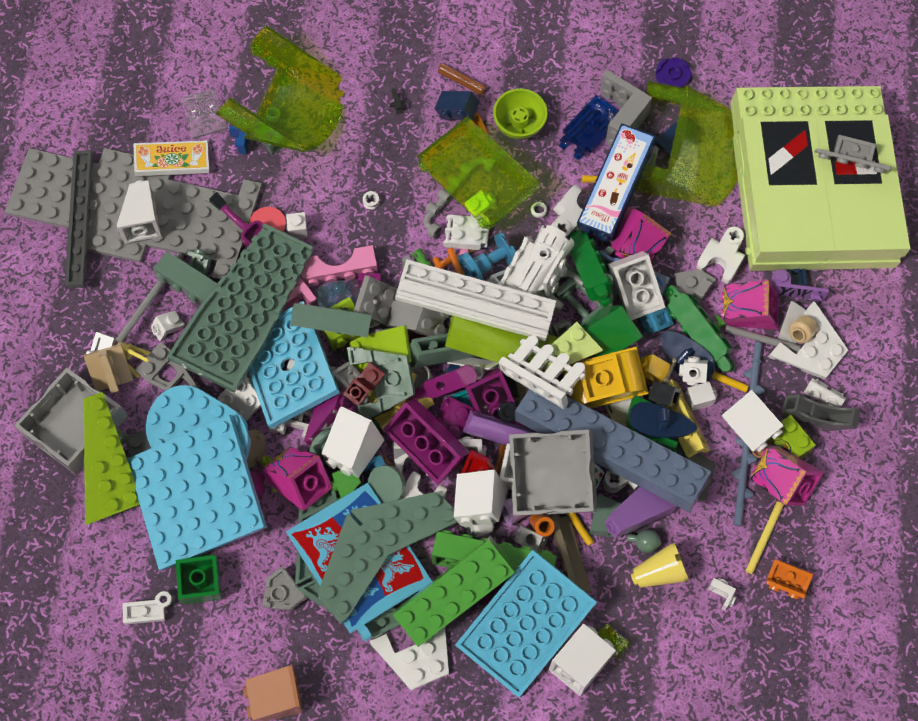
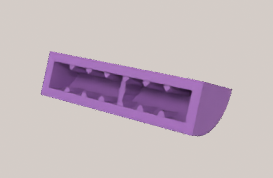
(492, 428)

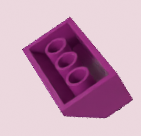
(426, 441)

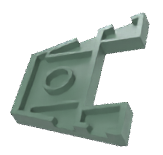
(395, 385)

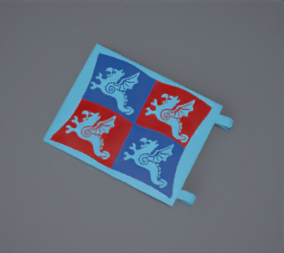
(394, 582)

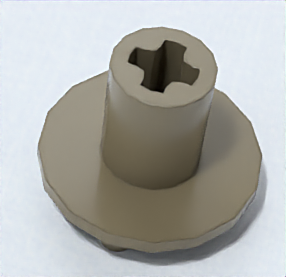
(257, 449)

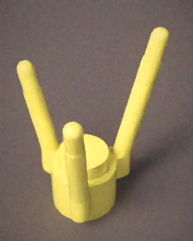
(129, 351)

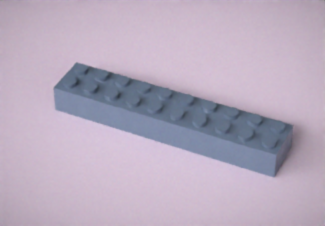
(620, 449)

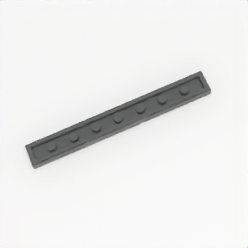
(79, 219)

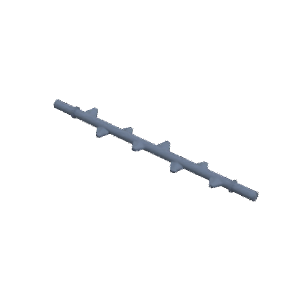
(747, 458)

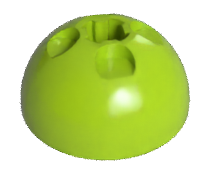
(520, 113)

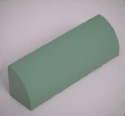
(330, 319)

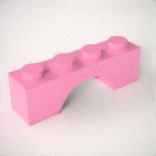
(318, 272)

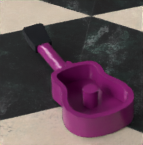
(249, 231)

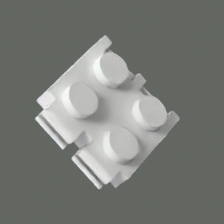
(465, 233)

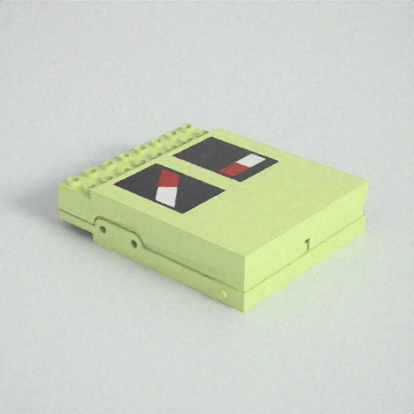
(811, 208)

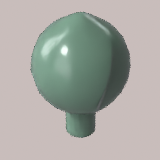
(646, 540)

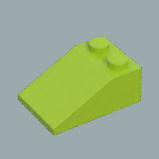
(390, 340)

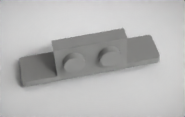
(854, 151)

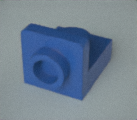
(240, 142)

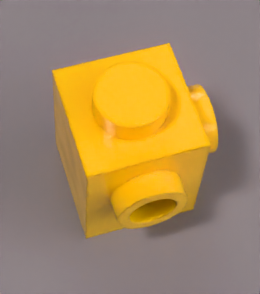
(654, 368)

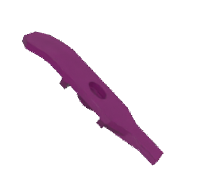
(453, 381)

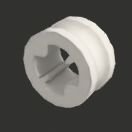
(372, 205)

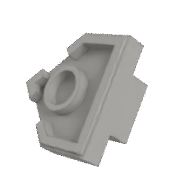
(694, 282)
(281, 592)

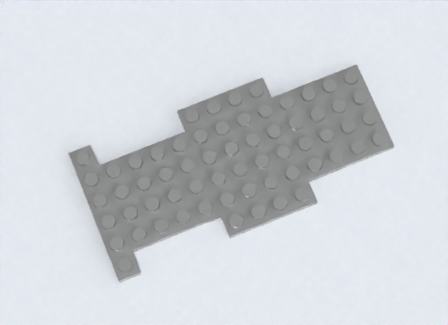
(183, 209)

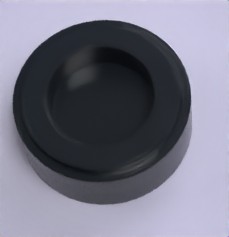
(506, 411)

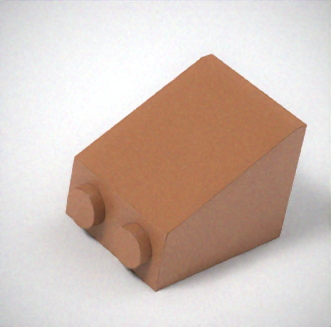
(273, 695)

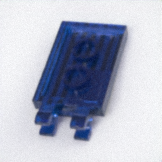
(588, 127)

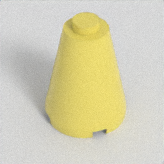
(660, 569)

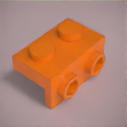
(789, 579)

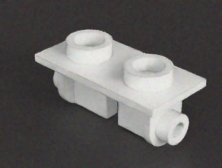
(819, 391)

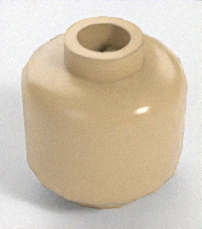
(803, 329)

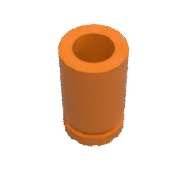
(542, 524)

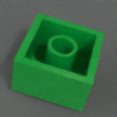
(198, 579)

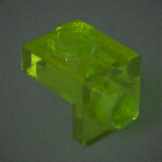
(619, 642)

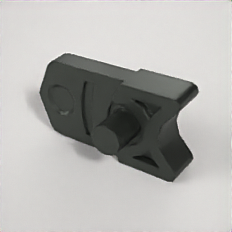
(397, 102)

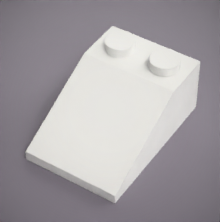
(636, 285)

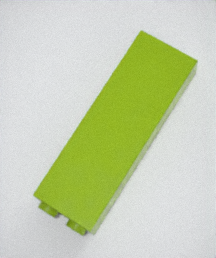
(486, 340)

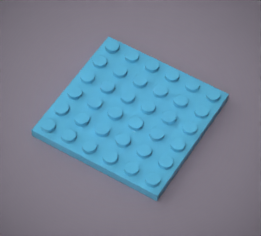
(196, 492)

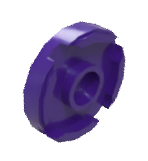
(673, 72)

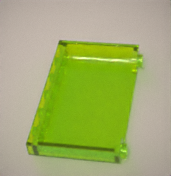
(478, 173)

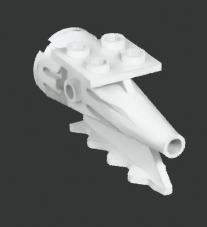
(539, 264)

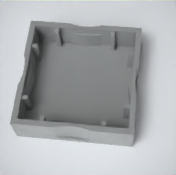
(57, 420)
(553, 473)

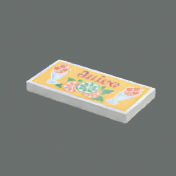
(171, 158)

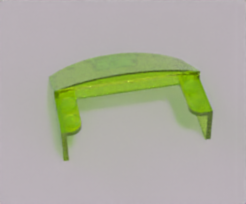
(299, 103)
(702, 150)

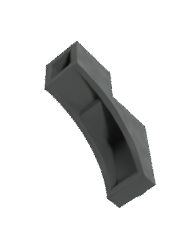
(824, 416)

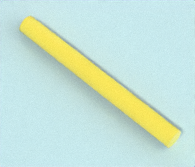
(764, 537)

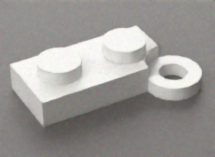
(146, 610)

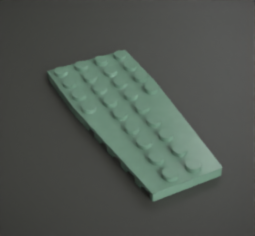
(242, 310)

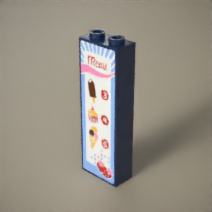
(616, 182)

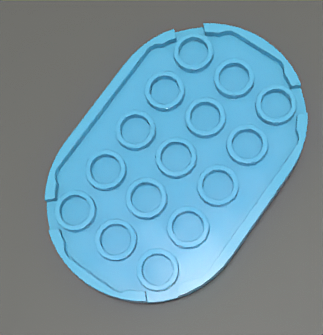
(186, 409)

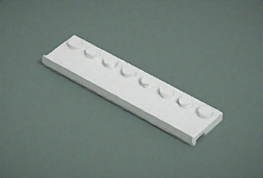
(475, 300)

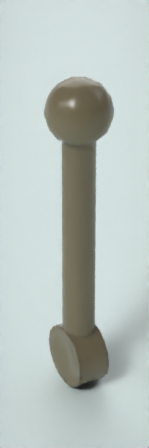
(665, 380)

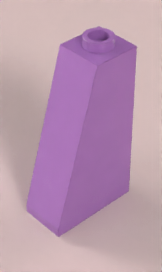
(636, 511)

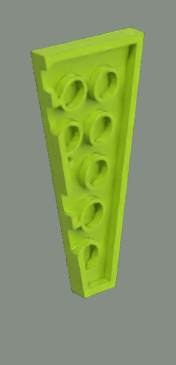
(106, 469)

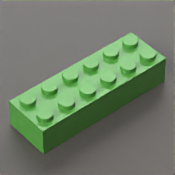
(451, 548)
(454, 591)

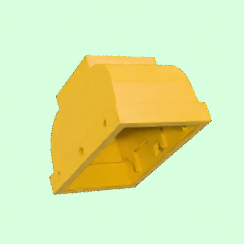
(610, 379)

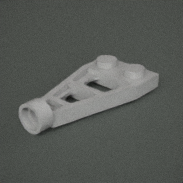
(157, 362)

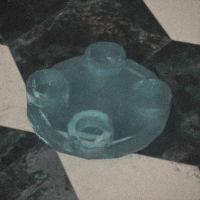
(332, 293)

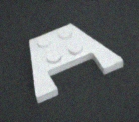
(820, 353)
(416, 664)

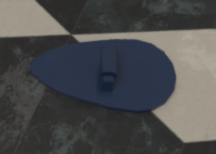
(682, 347)
(659, 421)

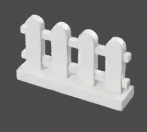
(543, 385)

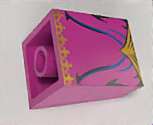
(639, 234)
(750, 305)
(786, 476)
(298, 477)

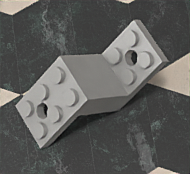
(633, 105)
(398, 313)

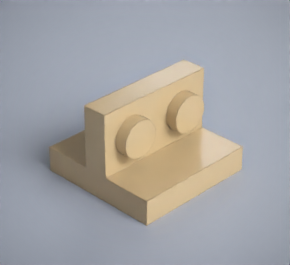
(108, 368)

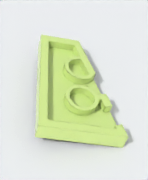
(575, 344)

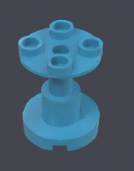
(482, 263)

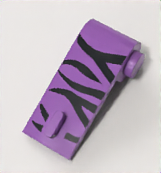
(782, 284)

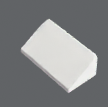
(793, 312)

